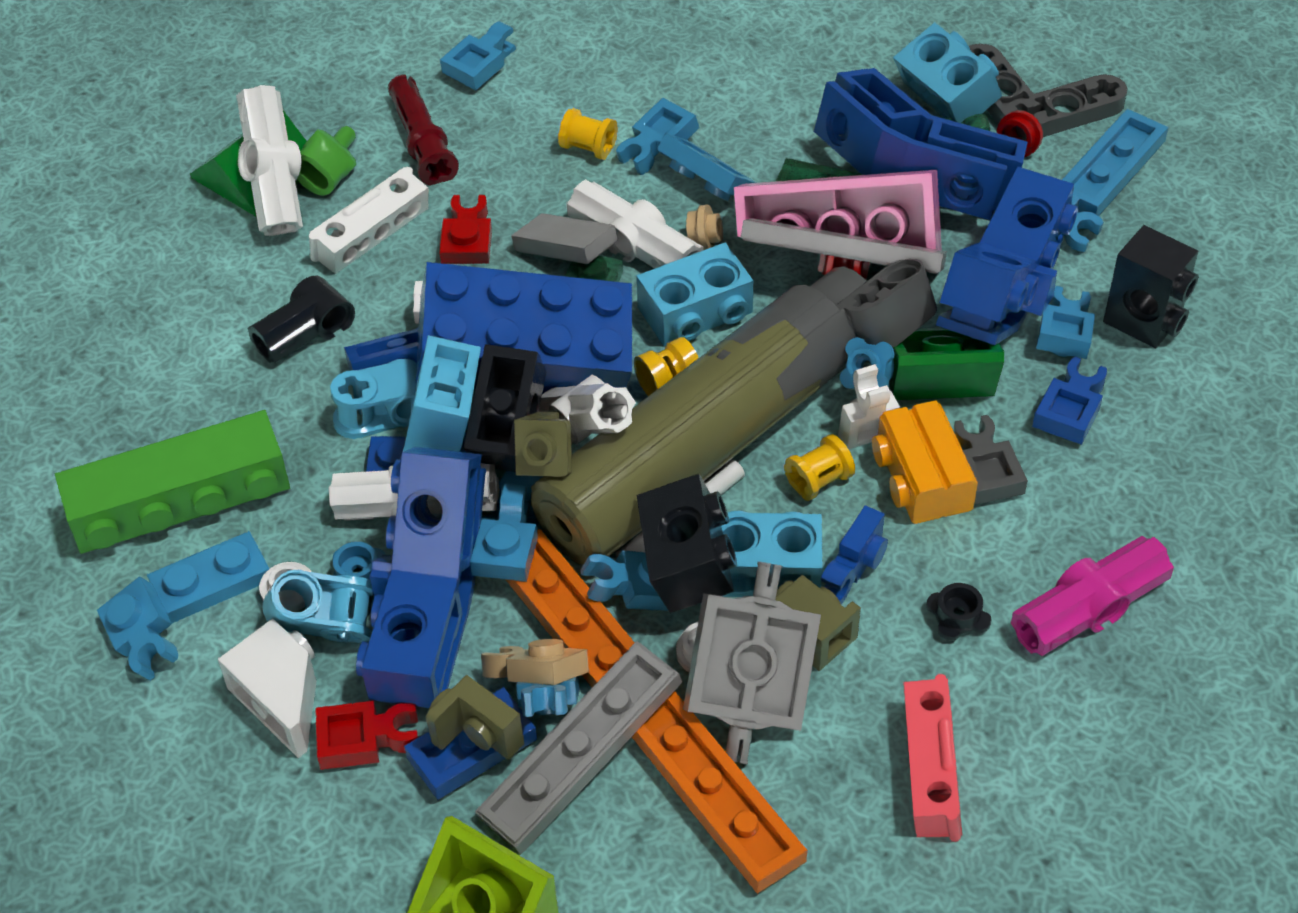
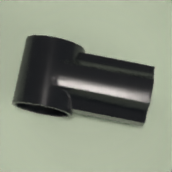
(312, 311)

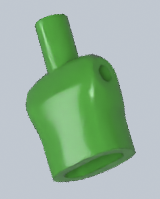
(326, 160)

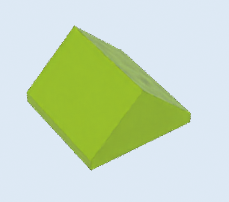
(480, 876)

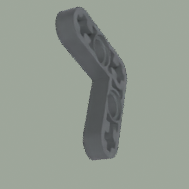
(1091, 97)

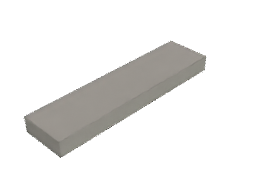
(839, 244)
(578, 747)

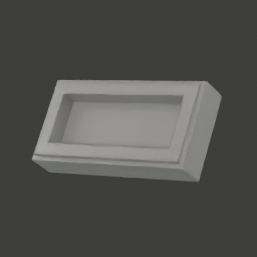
(564, 238)

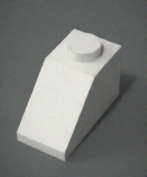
(275, 682)

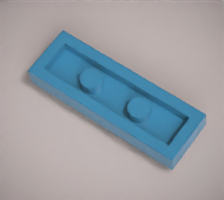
(1115, 160)

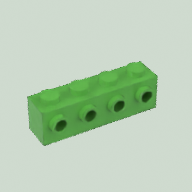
(172, 481)

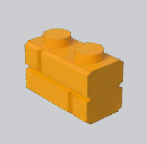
(924, 462)

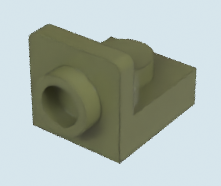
(543, 445)
(477, 712)

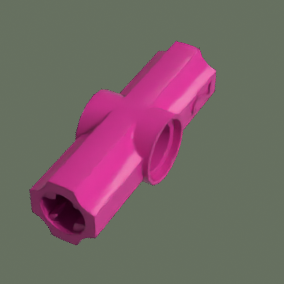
(1091, 595)

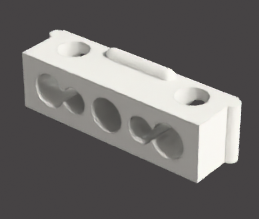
(368, 220)

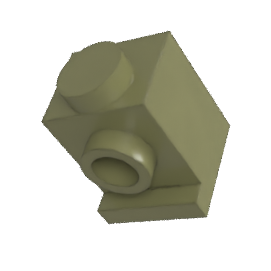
(837, 624)

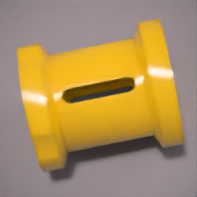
(587, 133)
(819, 467)

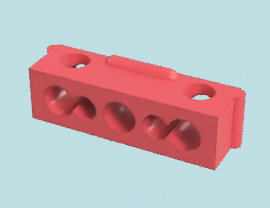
(932, 759)

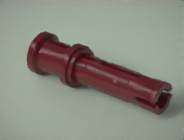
(425, 140)

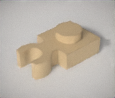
(543, 663)

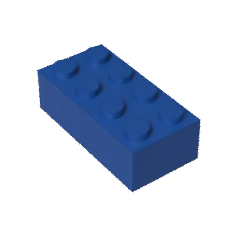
(571, 322)

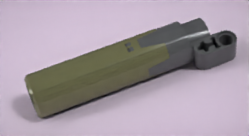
(727, 401)

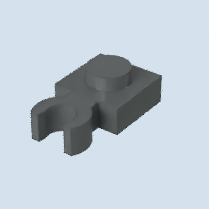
(992, 463)

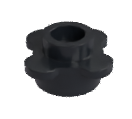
(958, 597)

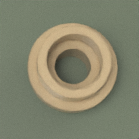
(704, 226)

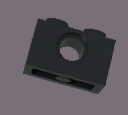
(1151, 287)
(506, 389)
(686, 542)

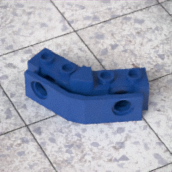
(893, 134)
(1013, 263)
(428, 580)

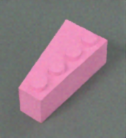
(873, 206)

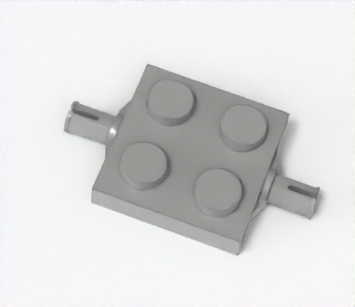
(752, 662)

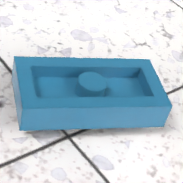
(692, 160)
(209, 576)

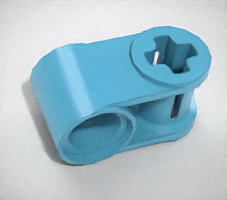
(379, 394)
(333, 605)

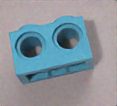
(948, 74)
(695, 294)
(443, 395)
(771, 540)

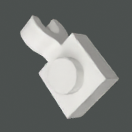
(861, 416)

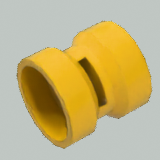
(658, 368)

